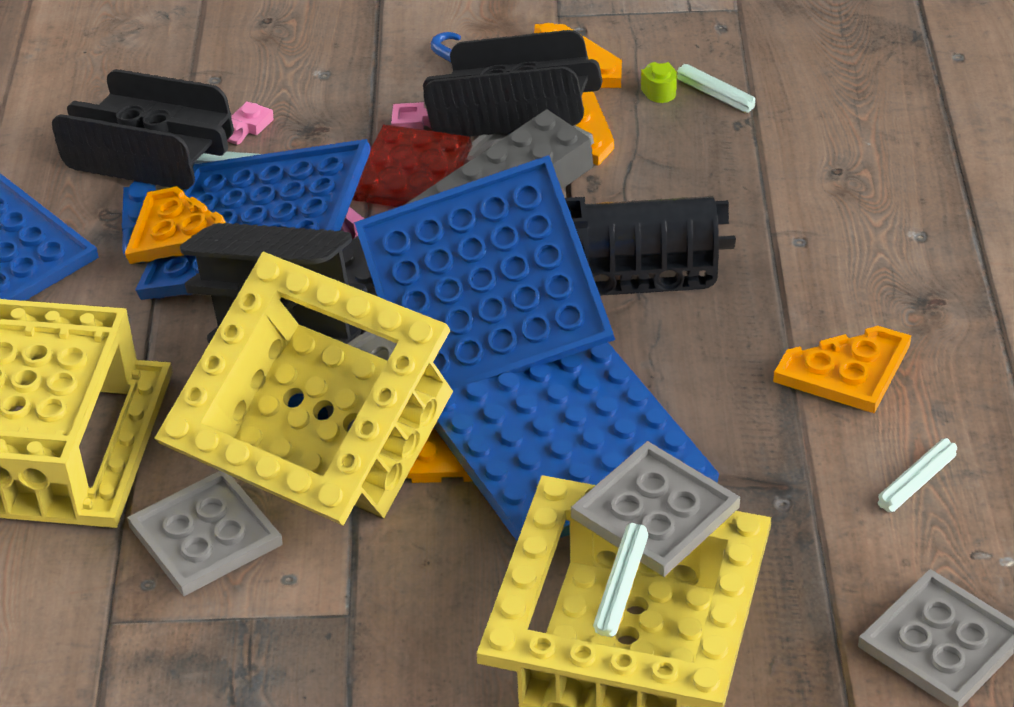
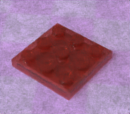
(408, 163)

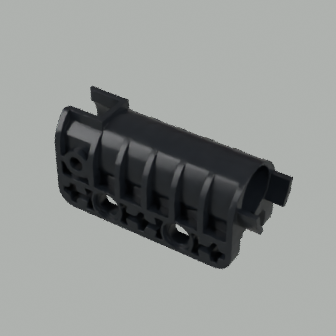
(652, 239)

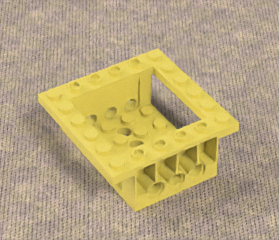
(55, 367)
(239, 395)
(683, 637)

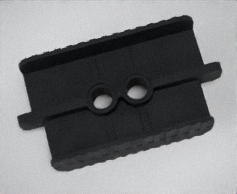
(510, 81)
(145, 129)
(230, 252)

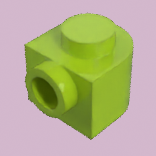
(659, 82)

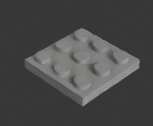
(664, 496)
(204, 532)
(941, 639)

